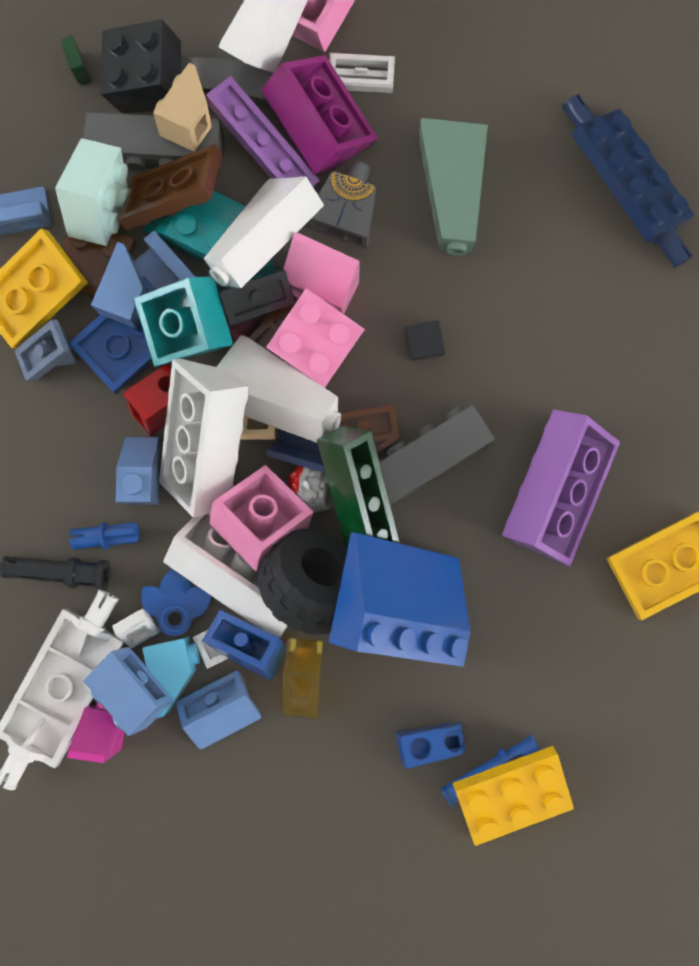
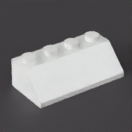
(201, 434)
(219, 570)

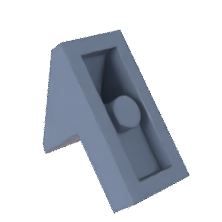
(44, 351)

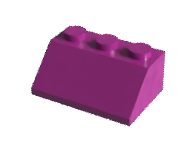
(318, 113)

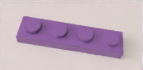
(256, 132)

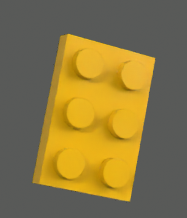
(35, 287)
(660, 567)
(513, 795)

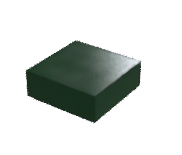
(75, 60)

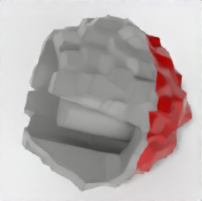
(311, 488)

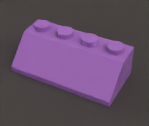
(561, 486)

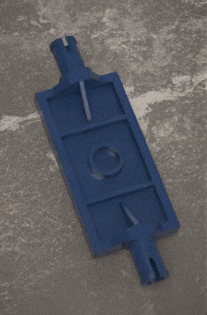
(632, 176)

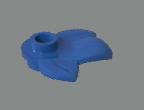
(174, 596)

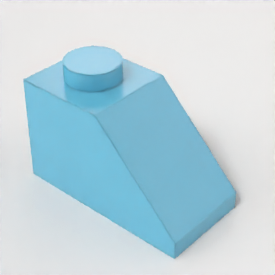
(172, 665)

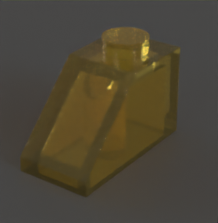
(302, 678)

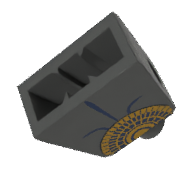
(347, 206)

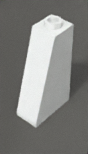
(262, 31)
(262, 229)
(281, 393)

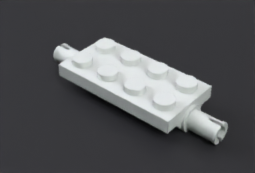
(53, 693)

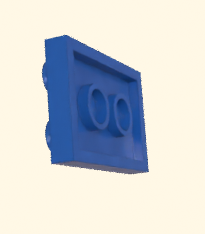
(114, 349)

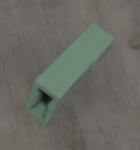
(453, 174)

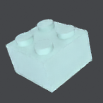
(93, 191)

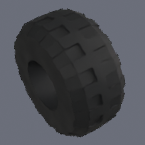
(303, 580)

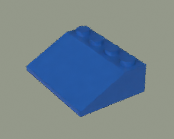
(401, 603)

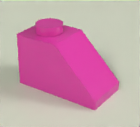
(96, 736)

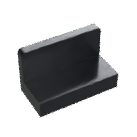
(261, 294)

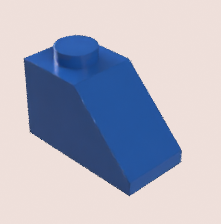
(246, 645)

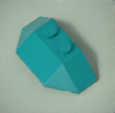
(198, 227)

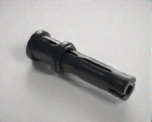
(71, 572)

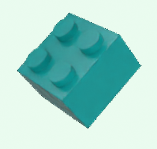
(183, 320)

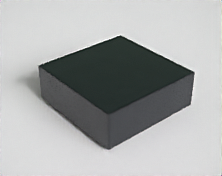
(425, 340)

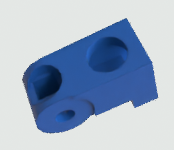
(430, 744)

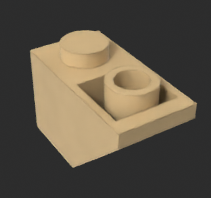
(184, 111)

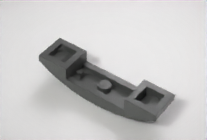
(216, 70)

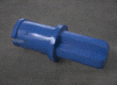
(104, 535)

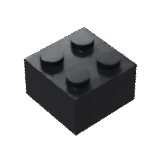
(139, 64)

